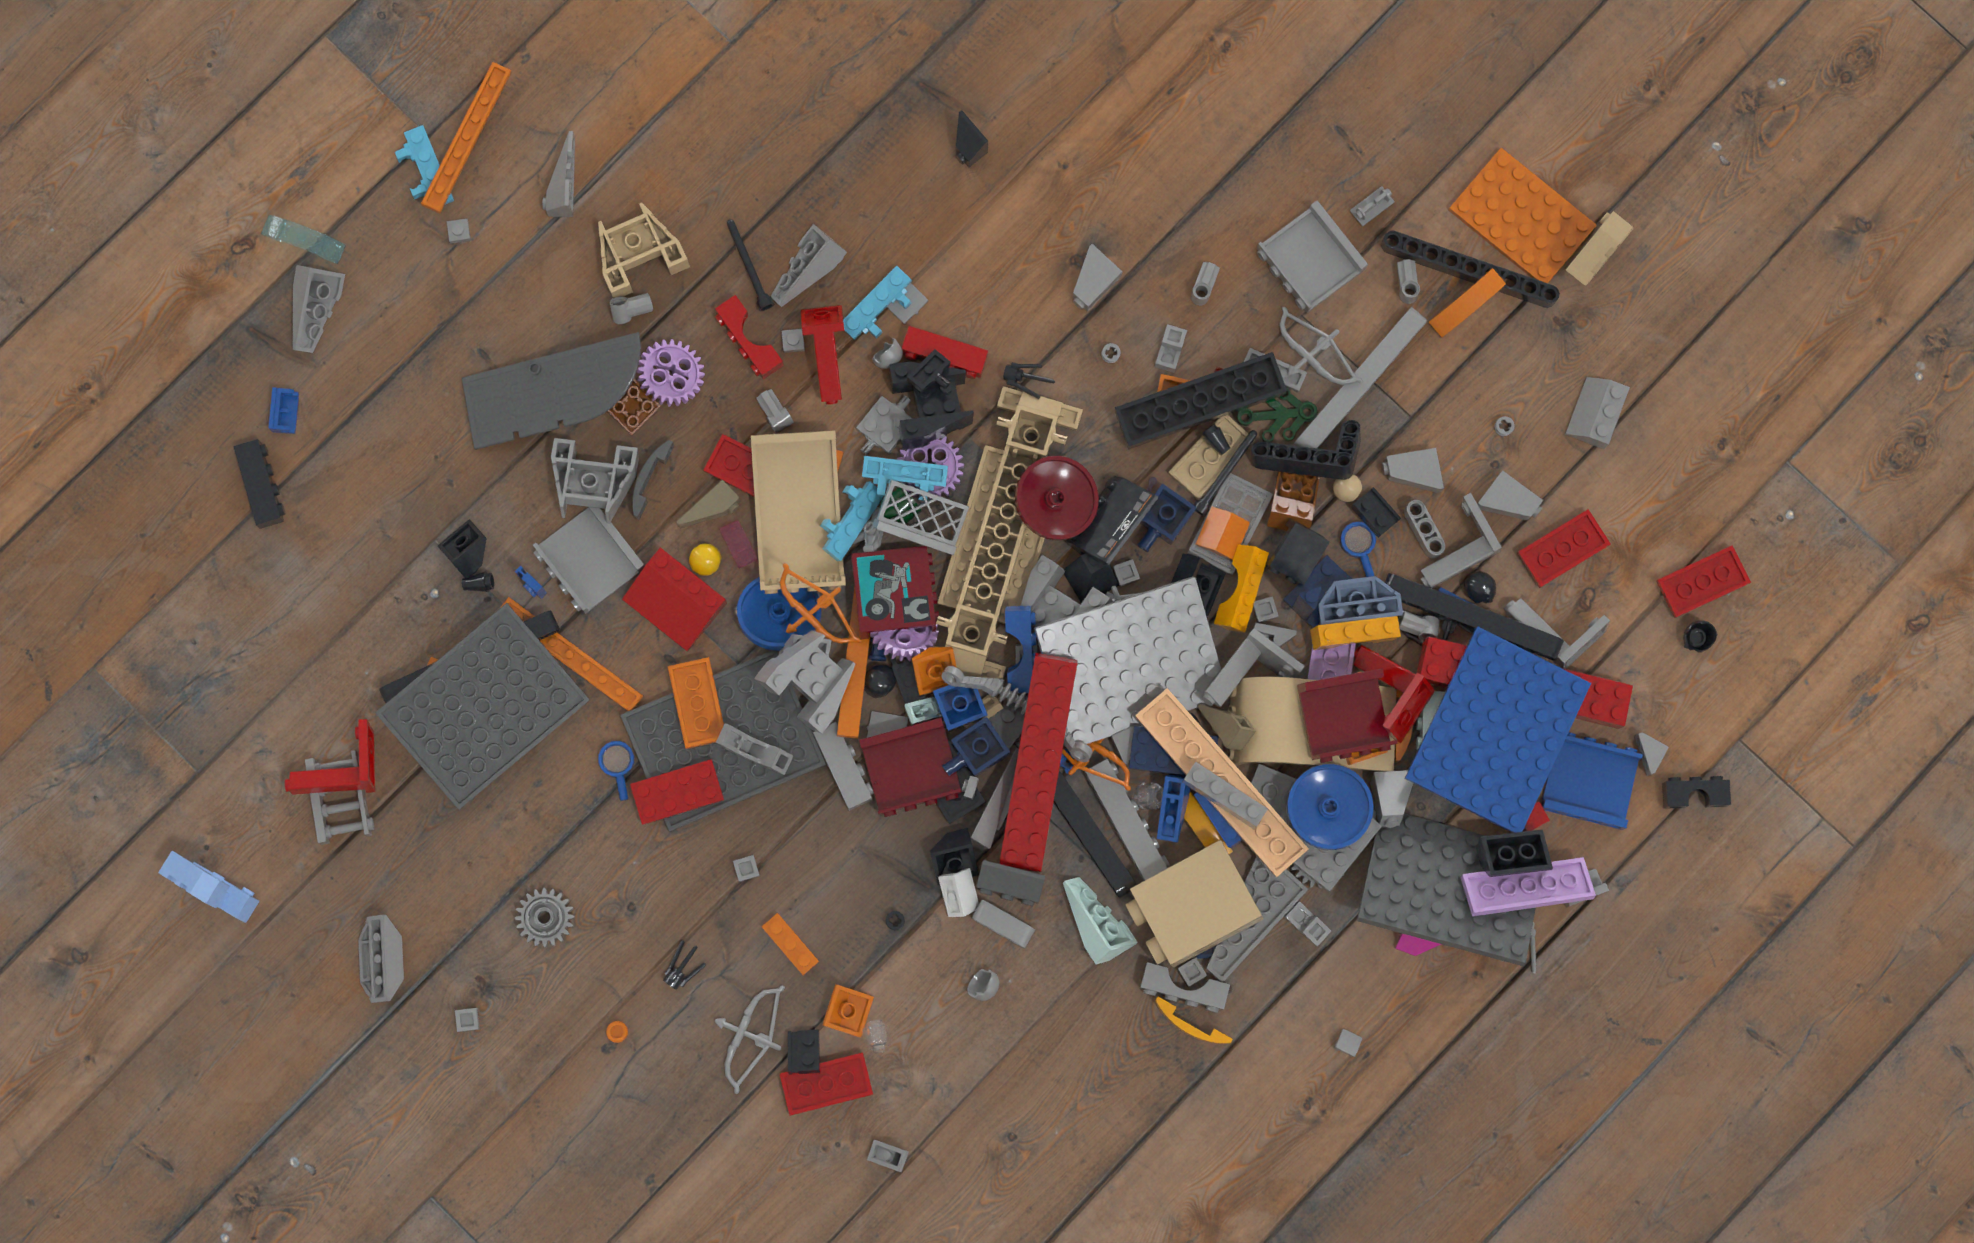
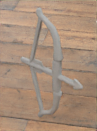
(1322, 344)
(760, 1040)

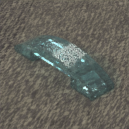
(304, 238)

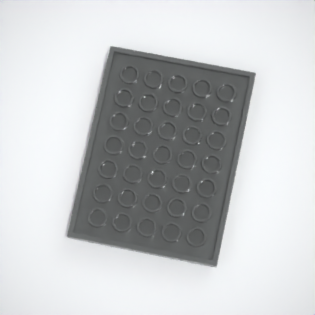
(482, 706)
(747, 707)
(1419, 891)

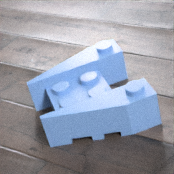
(209, 887)

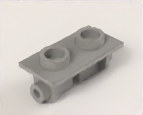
(1372, 205)

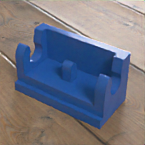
(283, 411)

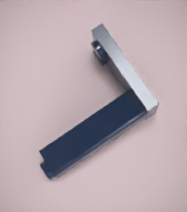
(1306, 597)

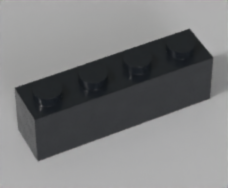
(259, 484)

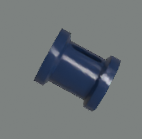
(876, 655)

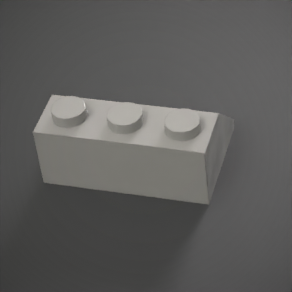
(1597, 411)

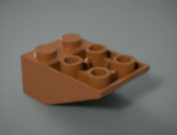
(633, 408)
(1294, 499)

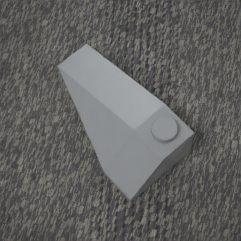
(814, 260)

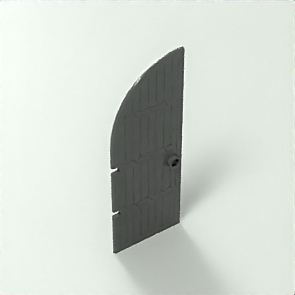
(550, 389)

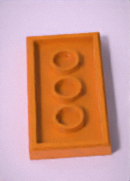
(696, 702)

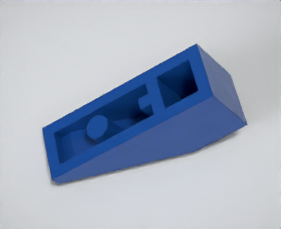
(1172, 808)

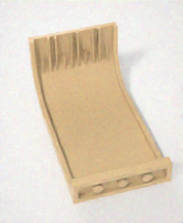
(793, 495)
(1280, 734)

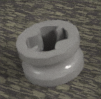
(1114, 358)
(1507, 420)

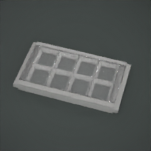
(1243, 500)

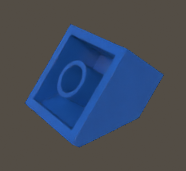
(959, 705)

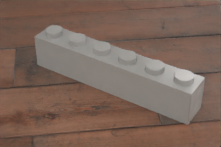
(1126, 821)

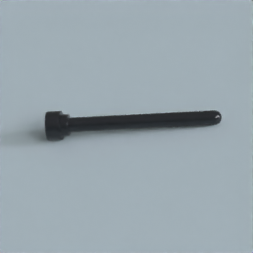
(764, 301)
(1203, 503)

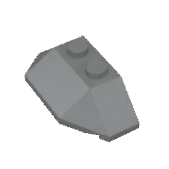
(380, 958)

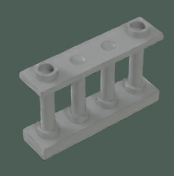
(321, 810)

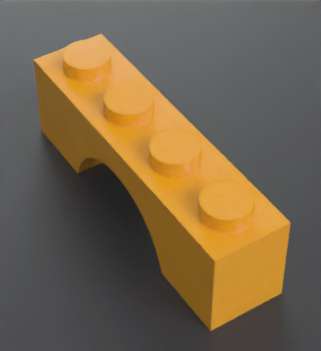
(1236, 611)
(1351, 632)

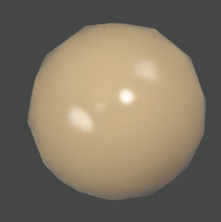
(1347, 489)

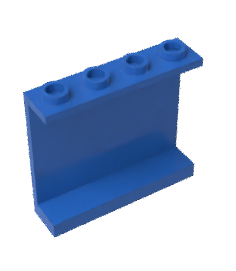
(1592, 781)

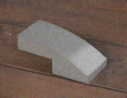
(1170, 348)
(1307, 923)

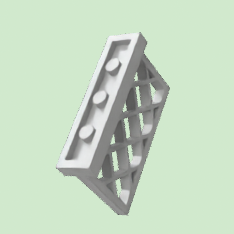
(916, 535)

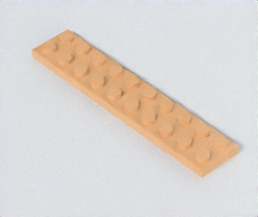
(1189, 743)

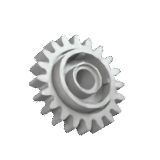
(531, 917)

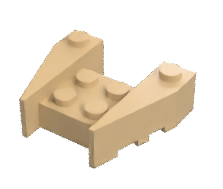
(635, 244)
(1600, 247)

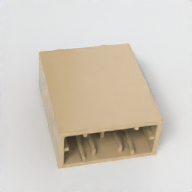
(1193, 905)

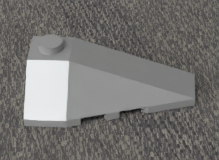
(560, 191)
(313, 300)

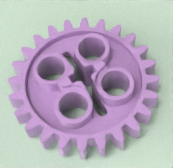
(675, 355)
(951, 461)
(914, 641)

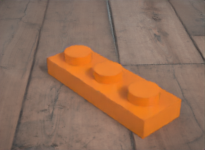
(790, 944)

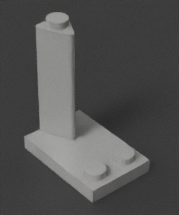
(1469, 554)
(1253, 648)
(1568, 654)

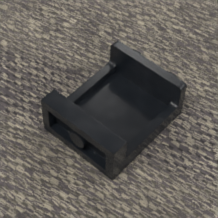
(1297, 552)

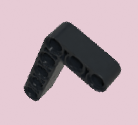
(1312, 461)

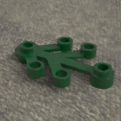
(1281, 415)

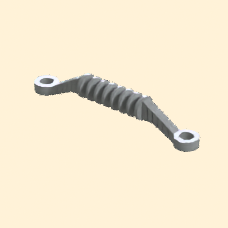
(992, 686)

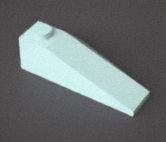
(1099, 930)

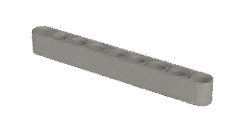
(1369, 372)

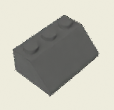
(1010, 883)

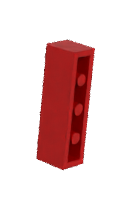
(962, 356)

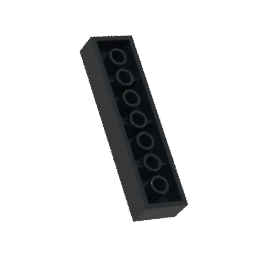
(1200, 400)

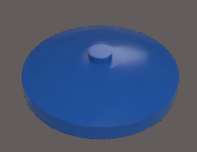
(767, 616)
(1330, 807)

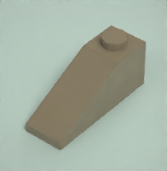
(713, 505)

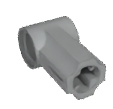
(1407, 280)
(1204, 282)
(625, 308)
(776, 414)
(1421, 626)

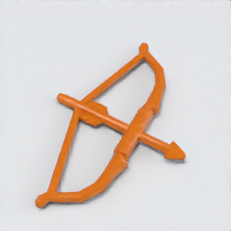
(822, 602)
(1095, 746)

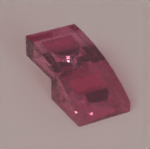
(738, 544)

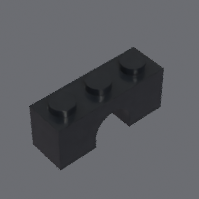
(1677, 792)

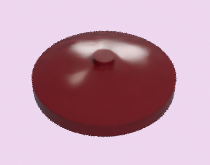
(1056, 498)

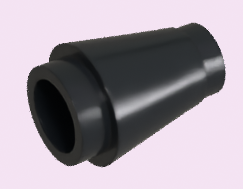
(1216, 439)
(480, 582)

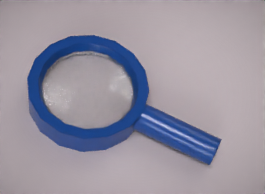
(1358, 542)
(616, 761)

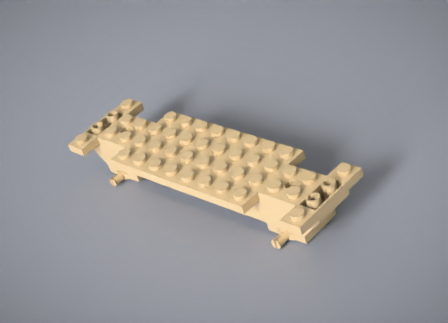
(994, 544)

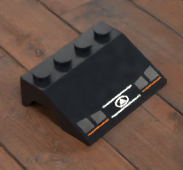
(1118, 514)

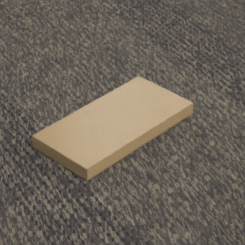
(1203, 464)

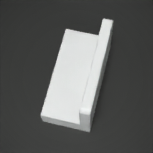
(959, 893)

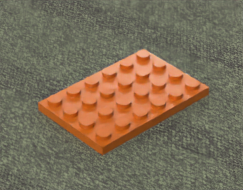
(1522, 217)

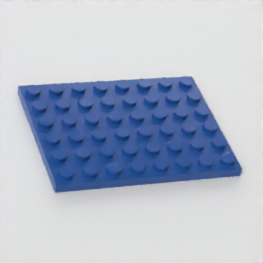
(1498, 731)

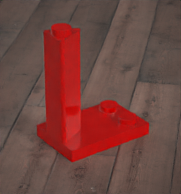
(823, 323)
(1414, 687)
(340, 778)

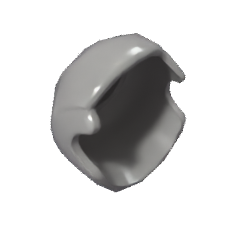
(889, 355)
(983, 985)

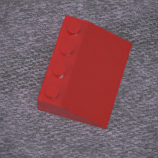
(674, 599)

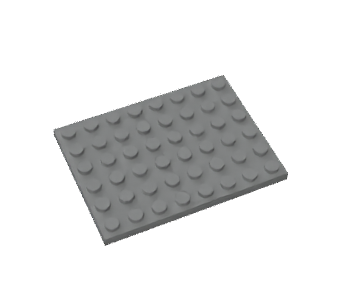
(1132, 655)

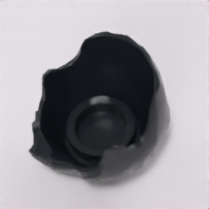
(1480, 587)
(1699, 636)
(879, 681)

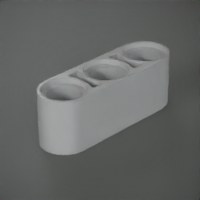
(1424, 519)
(1003, 924)

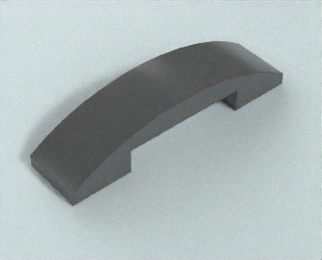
(660, 454)

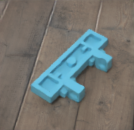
(422, 152)
(887, 291)
(921, 474)
(846, 531)

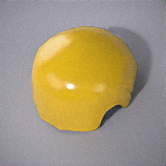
(705, 559)

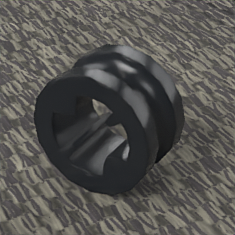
(890, 925)

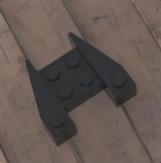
(936, 407)

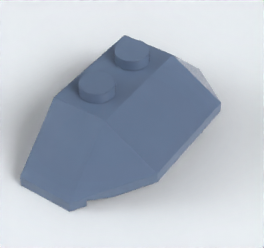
(1359, 600)

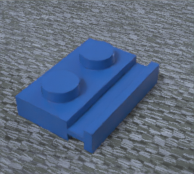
(531, 584)

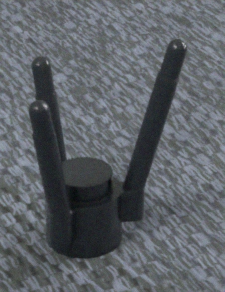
(1013, 374)
(674, 976)

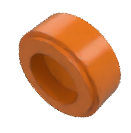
(617, 1032)

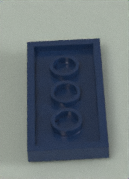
(1150, 756)

